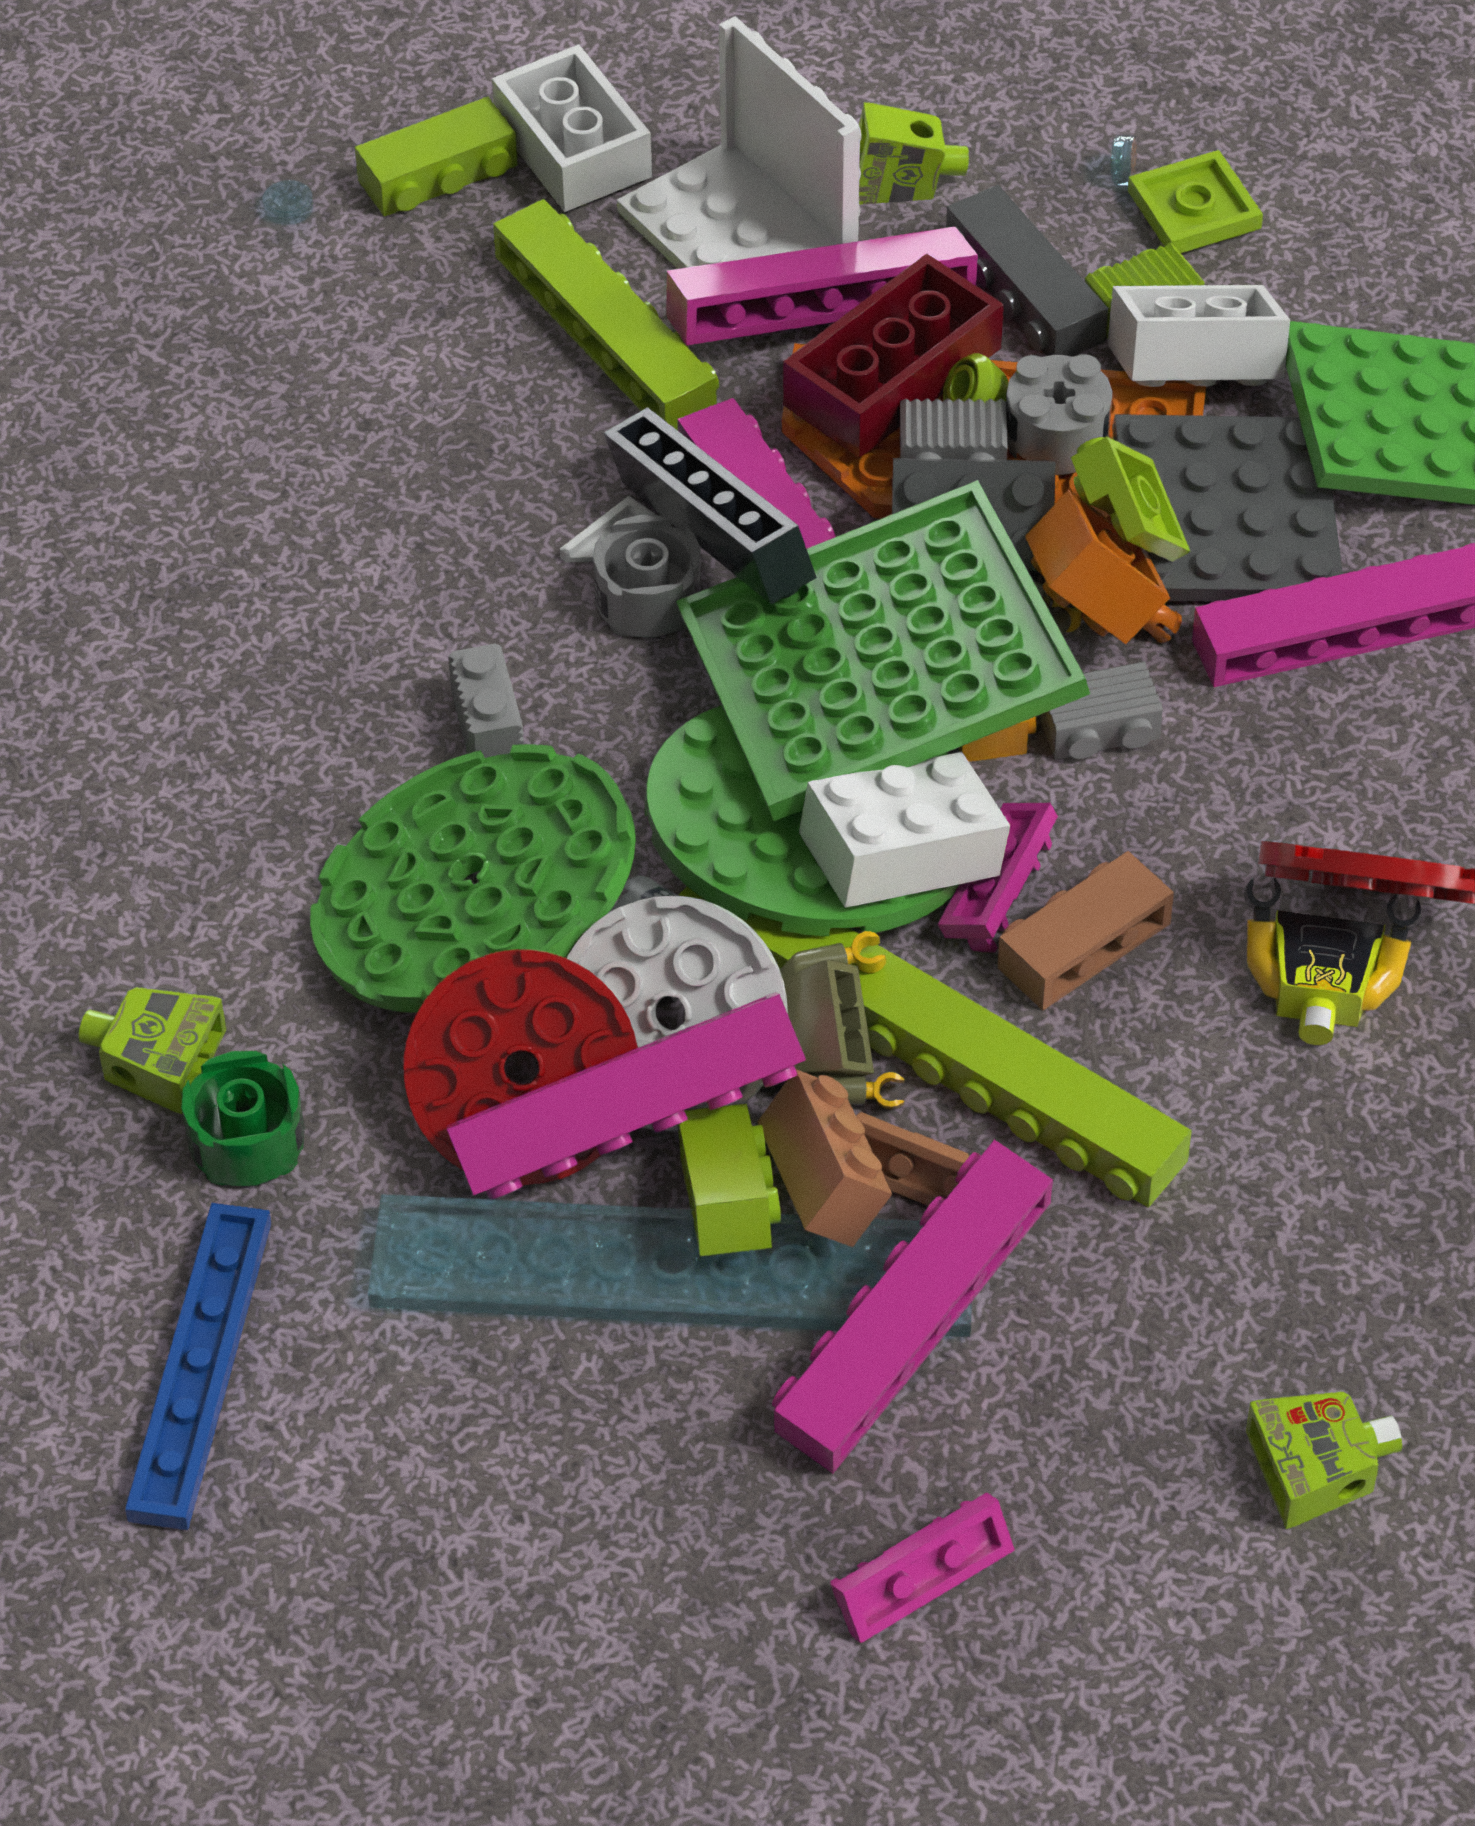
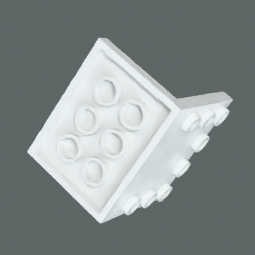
(774, 182)

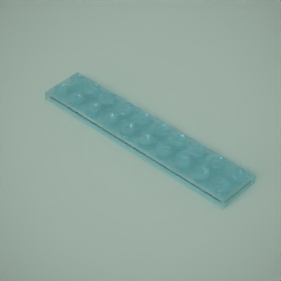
(617, 1265)

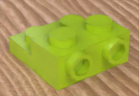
(1131, 493)

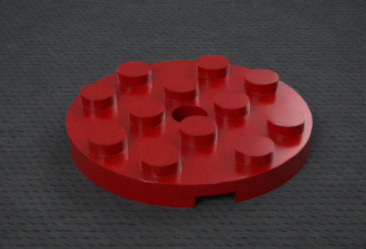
(1368, 871)
(503, 1007)

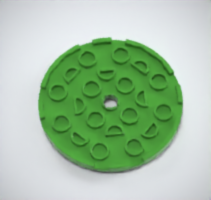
(533, 822)
(731, 852)

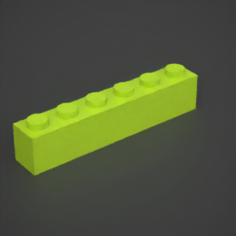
(603, 313)

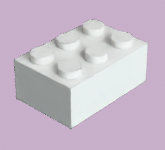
(573, 128)
(1198, 334)
(903, 829)

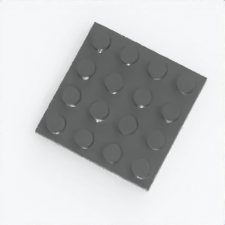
(1241, 502)

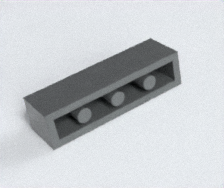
(1029, 275)

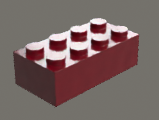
(888, 351)

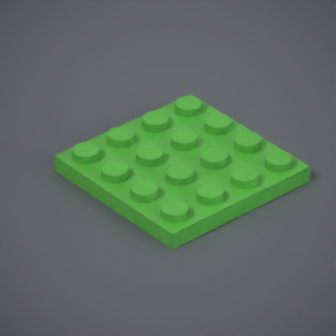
(1385, 411)

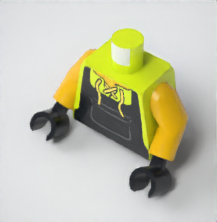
(1324, 965)

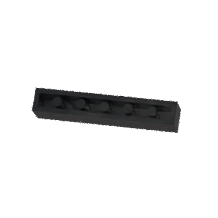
(714, 504)

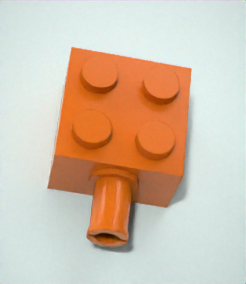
(1099, 572)

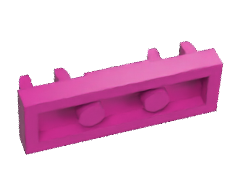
(981, 905)
(922, 1567)

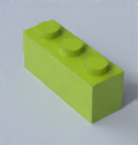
(436, 156)
(728, 1180)

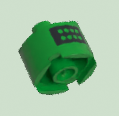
(243, 1119)

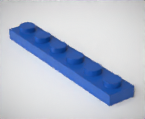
(198, 1367)

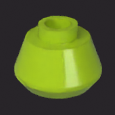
(975, 379)

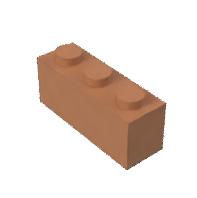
(1084, 929)
(824, 1158)

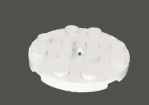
(682, 952)

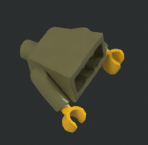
(831, 1018)

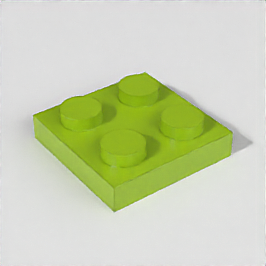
(1195, 202)

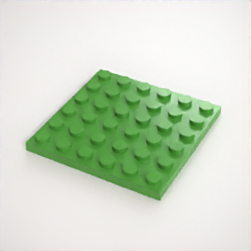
(890, 655)

